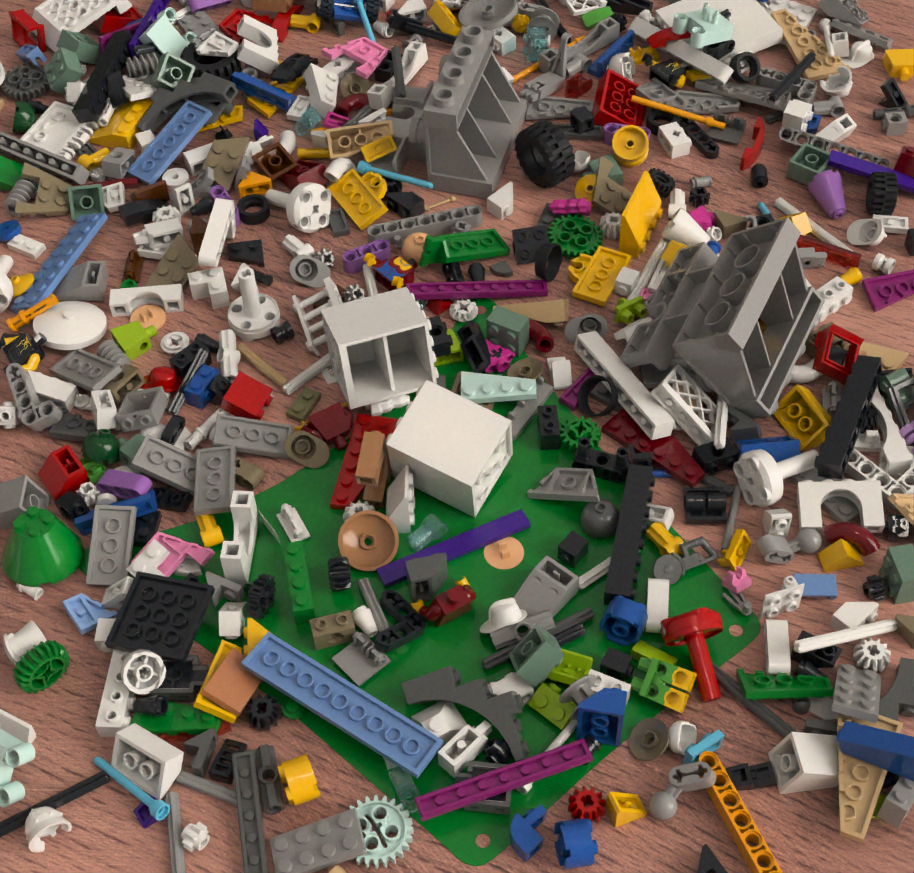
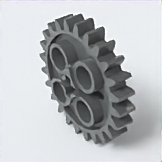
(25, 82)

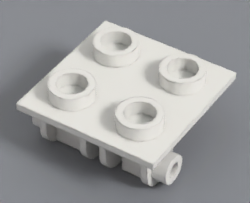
(784, 600)

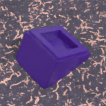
(259, 130)
(143, 815)

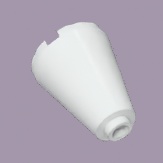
(684, 229)

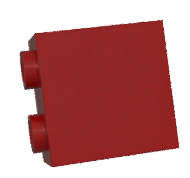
(246, 398)

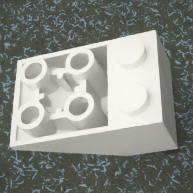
(401, 501)

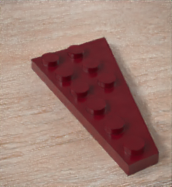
(666, 451)

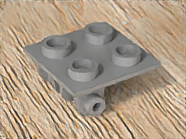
(360, 659)

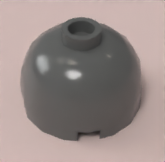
(599, 519)

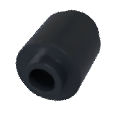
(759, 176)

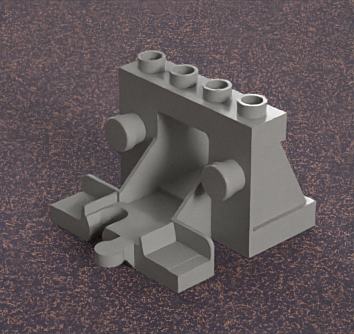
(461, 122)
(712, 310)

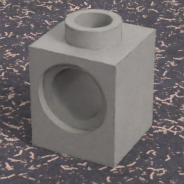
(894, 123)

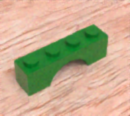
(298, 582)

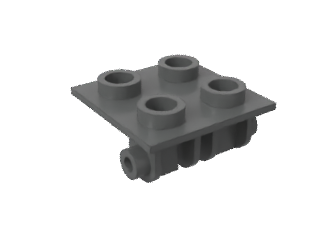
(733, 129)

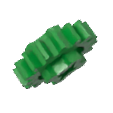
(577, 428)

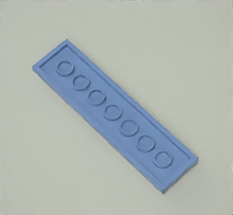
(60, 261)

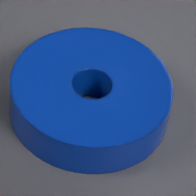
(9, 230)

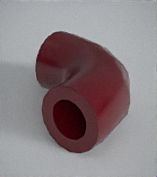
(351, 103)
(541, 336)
(853, 534)

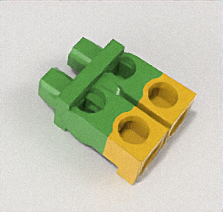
(658, 678)

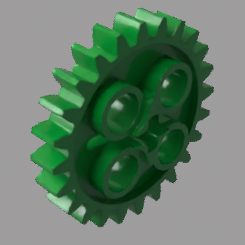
(575, 235)

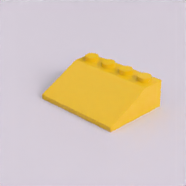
(122, 125)
(640, 217)

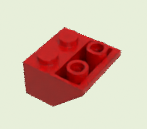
(62, 472)

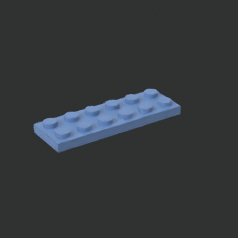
(169, 142)

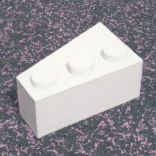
(322, 88)

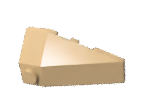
(348, 139)
(546, 311)

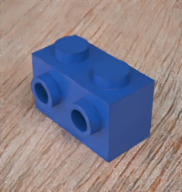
(197, 390)

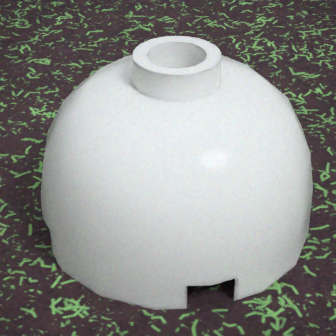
(623, 65)
(142, 671)

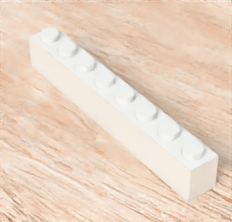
(631, 392)

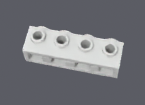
(835, 294)
(116, 700)

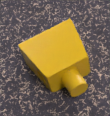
(899, 63)

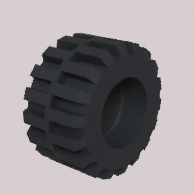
(881, 193)

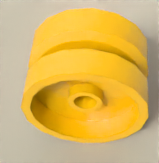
(626, 137)

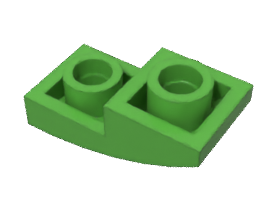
(593, 17)
(93, 469)

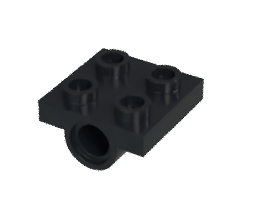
(528, 242)
(704, 505)

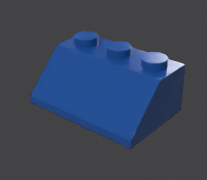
(778, 447)
(602, 716)

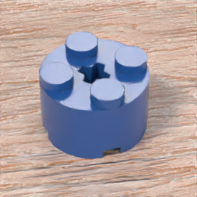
(624, 621)
(575, 843)

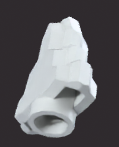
(387, 405)

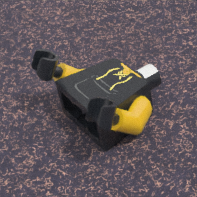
(667, 72)
(24, 350)

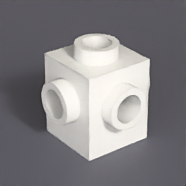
(9, 415)

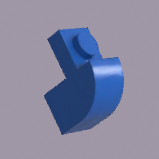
(523, 837)

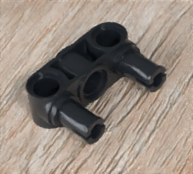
(604, 465)

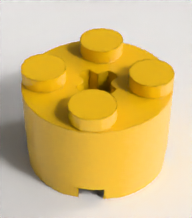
(300, 780)

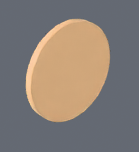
(149, 315)
(504, 553)

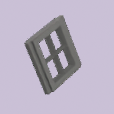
(898, 406)

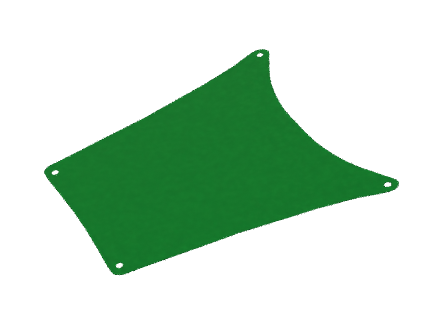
(460, 640)

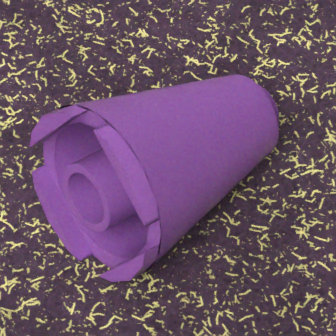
(828, 191)

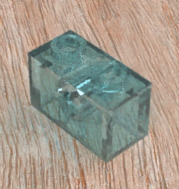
(535, 42)

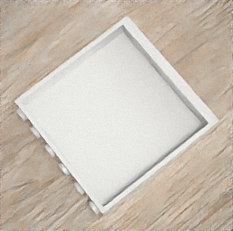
(752, 24)

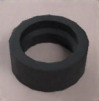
(754, 65)
(656, 114)
(256, 217)

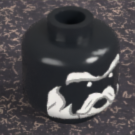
(897, 527)

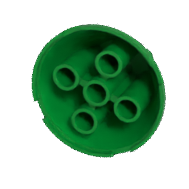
(40, 549)

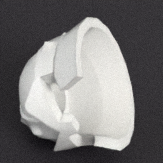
(838, 84)
(41, 823)

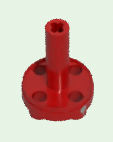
(692, 630)

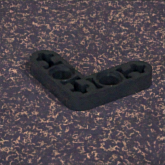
(411, 625)

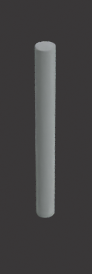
(731, 517)

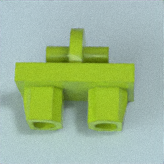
(628, 309)

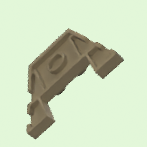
(607, 193)
(51, 195)

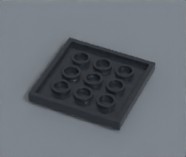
(160, 616)

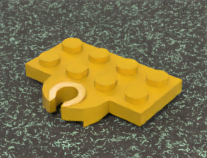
(360, 196)
(597, 274)

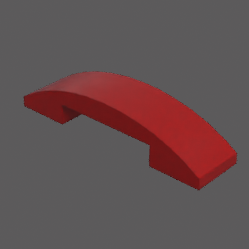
(283, 21)
(661, 37)
(751, 154)

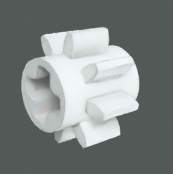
(89, 493)
(195, 836)

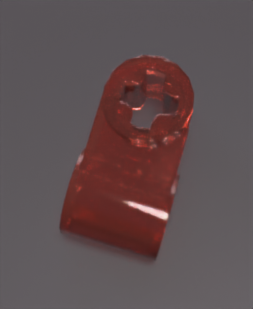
(577, 86)

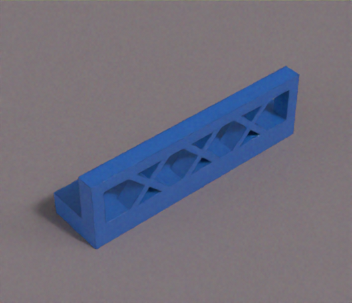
(621, 45)
(263, 90)
(145, 504)

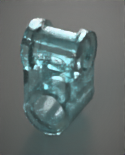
(307, 121)

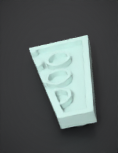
(496, 388)

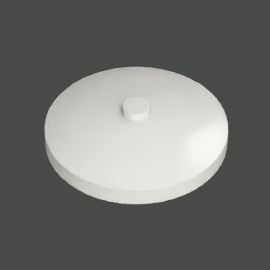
(71, 325)

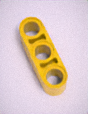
(444, 18)

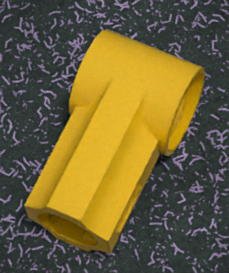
(310, 23)
(94, 160)
(210, 532)
(664, 539)

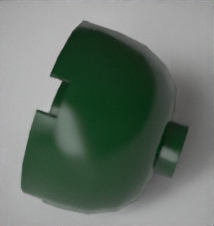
(24, 117)
(101, 446)

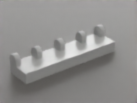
(862, 33)
(527, 408)

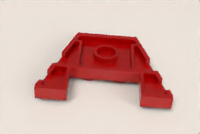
(229, 24)

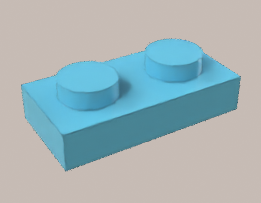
(709, 742)

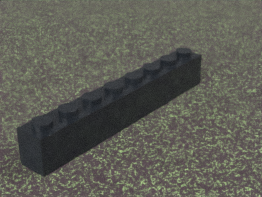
(96, 89)
(849, 417)
(629, 533)

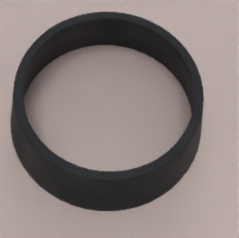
(554, 263)
(584, 392)

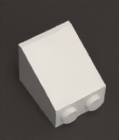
(805, 762)

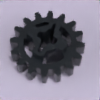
(261, 596)

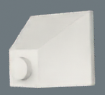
(441, 720)

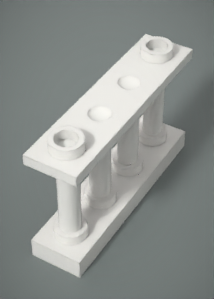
(331, 291)

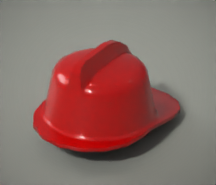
(164, 377)

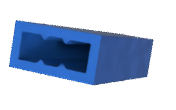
(878, 747)

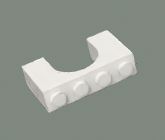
(262, 54)
(864, 493)
(238, 554)

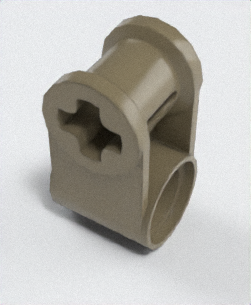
(248, 474)

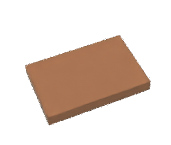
(231, 684)

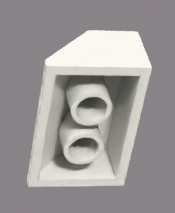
(146, 760)

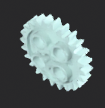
(395, 821)

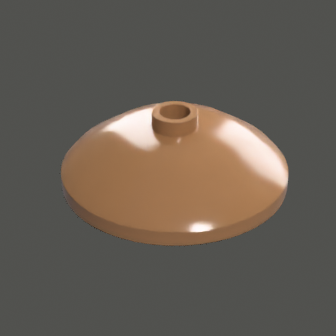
(375, 527)

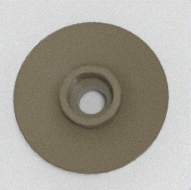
(354, 81)
(526, 368)
(644, 734)

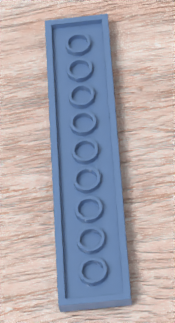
(343, 704)

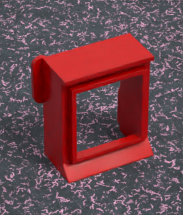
(21, 25)
(823, 344)

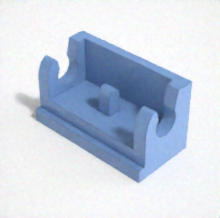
(30, 52)
(818, 585)

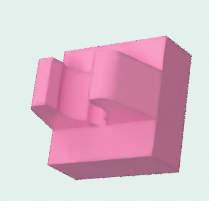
(737, 580)

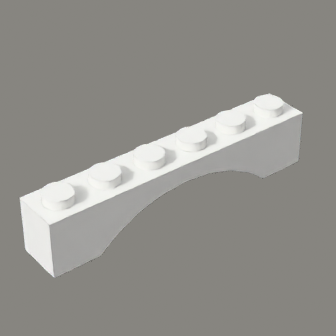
(413, 59)
(894, 455)

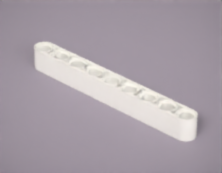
(684, 52)

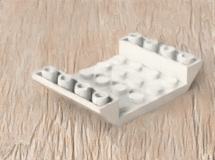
(62, 15)

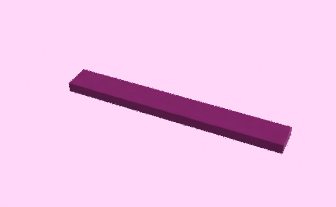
(478, 289)
(503, 779)

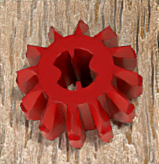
(590, 798)

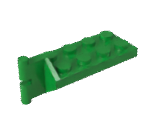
(463, 247)

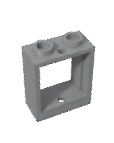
(148, 409)

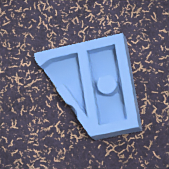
(86, 612)

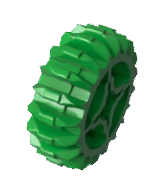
(41, 666)

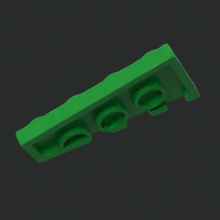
(763, 686)
(178, 719)

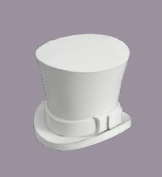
(23, 640)

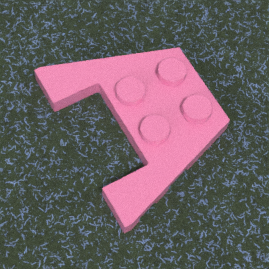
(363, 51)
(178, 552)

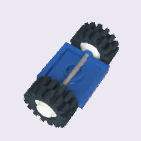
(347, 10)

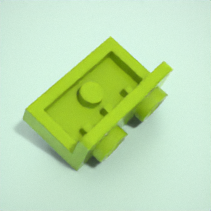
(572, 668)
(547, 703)

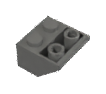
(426, 576)

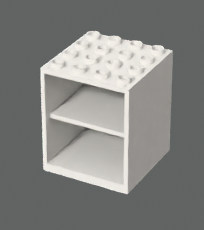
(379, 346)
(451, 447)

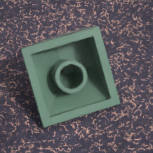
(86, 200)

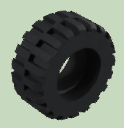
(215, 65)
(545, 154)

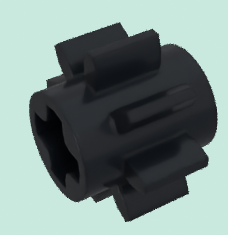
(620, 18)
(699, 197)
(875, 588)
(497, 751)

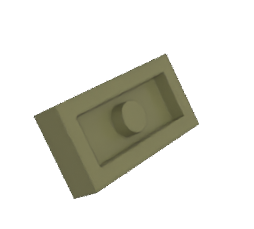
(303, 405)

